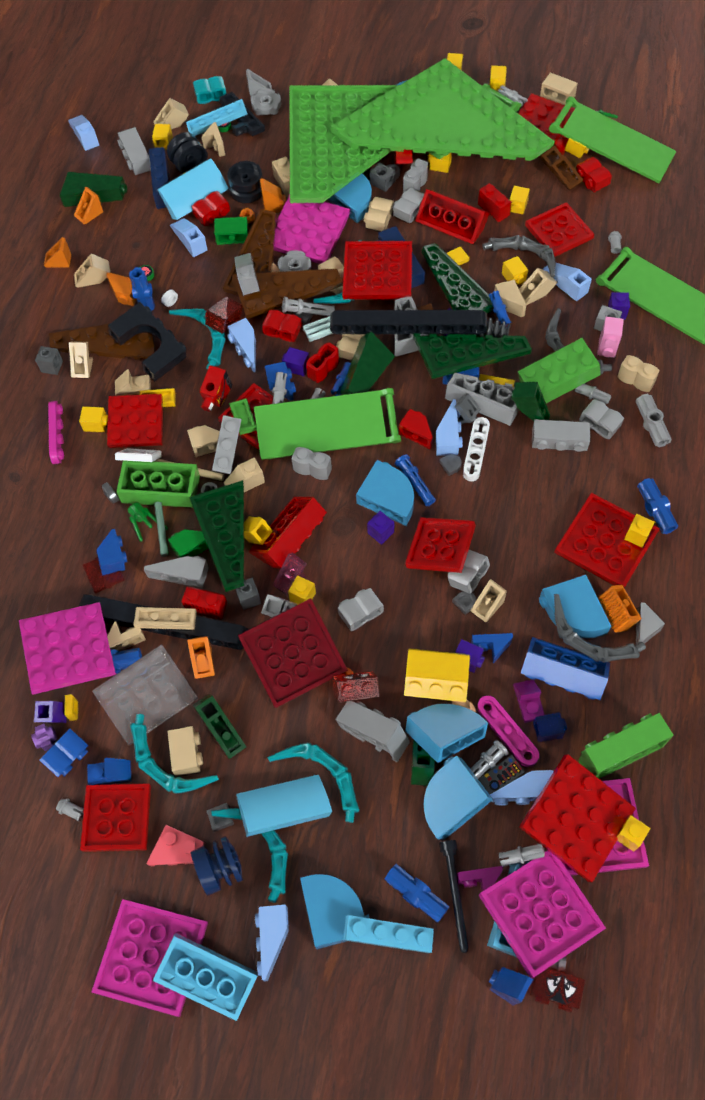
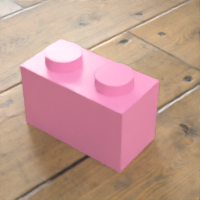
(610, 337)

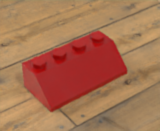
(451, 216)
(289, 530)

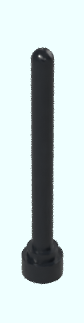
(449, 850)

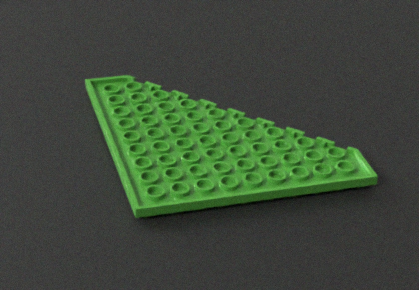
(443, 114)
(318, 157)

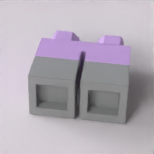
(275, 605)

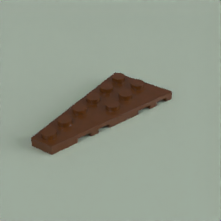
(261, 246)
(289, 284)
(103, 343)

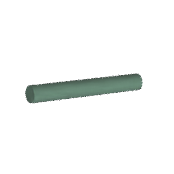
(161, 529)

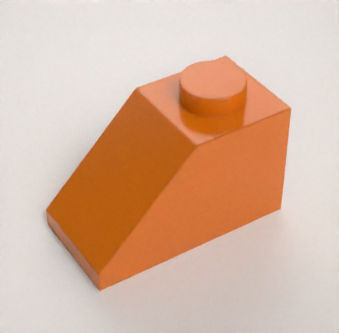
(272, 196)
(122, 288)

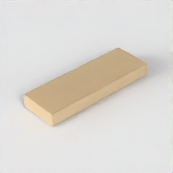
(165, 618)

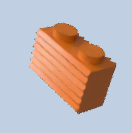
(619, 608)

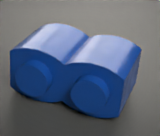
(64, 752)

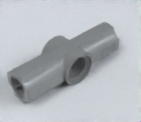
(653, 420)

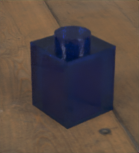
(549, 727)

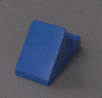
(496, 642)
(109, 772)

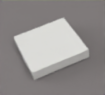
(138, 455)

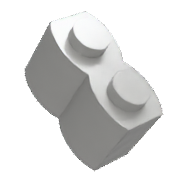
(416, 176)
(408, 206)
(602, 419)
(310, 463)
(473, 570)
(360, 609)

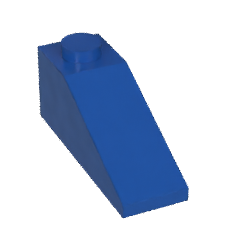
(510, 985)

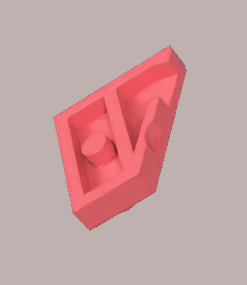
(173, 848)

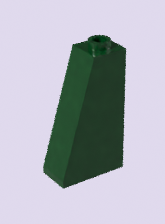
(107, 187)
(367, 365)

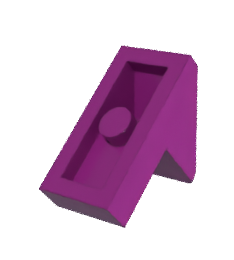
(528, 700)
(486, 877)

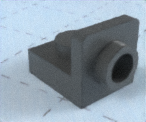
(467, 408)

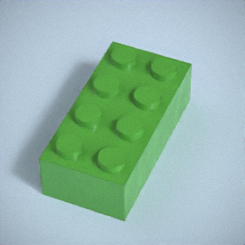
(562, 370)
(158, 482)
(626, 746)

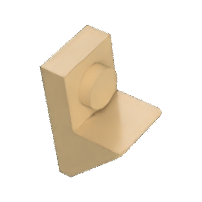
(213, 139)
(80, 359)
(131, 385)
(121, 641)

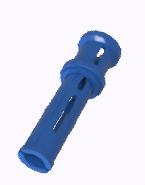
(411, 473)

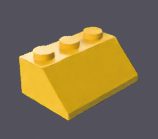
(437, 675)

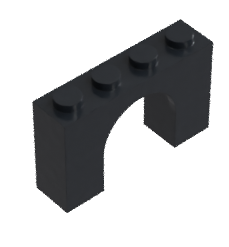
(140, 320)

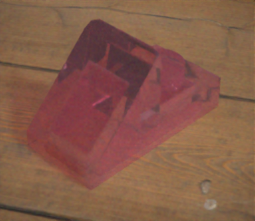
(291, 568)

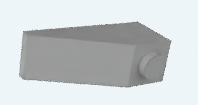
(246, 274)
(183, 570)

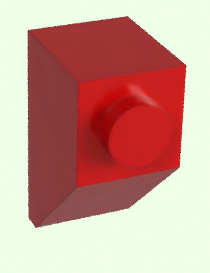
(404, 157)
(416, 428)

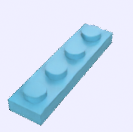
(220, 116)
(388, 934)

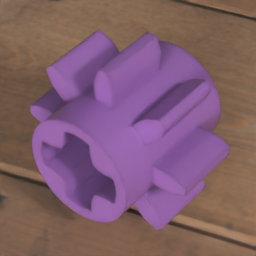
(44, 737)

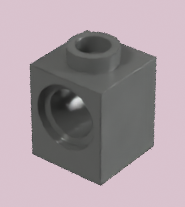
(382, 177)
(49, 360)
(248, 594)

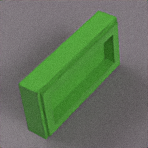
(241, 410)

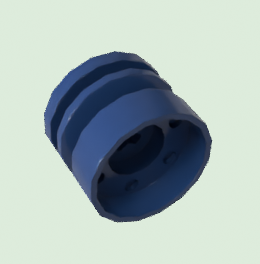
(216, 865)

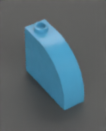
(355, 197)
(387, 491)
(579, 607)
(445, 729)
(453, 797)
(327, 906)

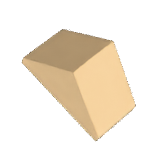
(489, 601)

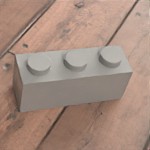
(134, 151)
(561, 435)
(226, 445)

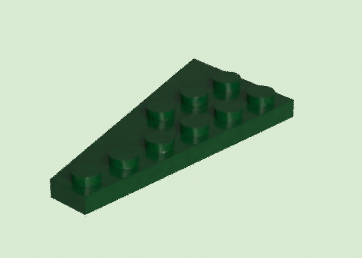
(456, 284)
(463, 352)
(222, 524)

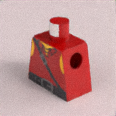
(215, 388)

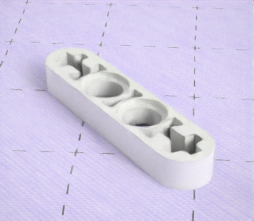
(476, 448)

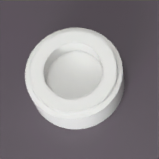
(169, 298)

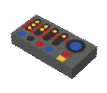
(501, 775)

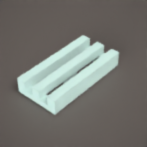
(316, 326)

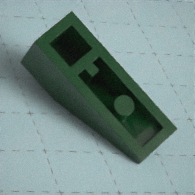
(530, 400)
(219, 725)
(422, 766)

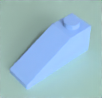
(84, 132)

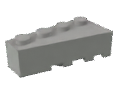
(490, 397)

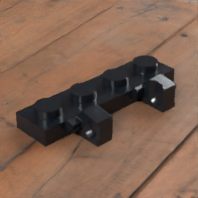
(246, 123)

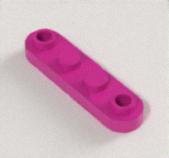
(55, 435)
(508, 731)

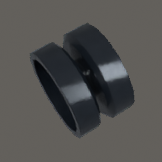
(186, 152)
(245, 181)

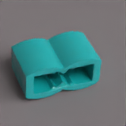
(209, 89)

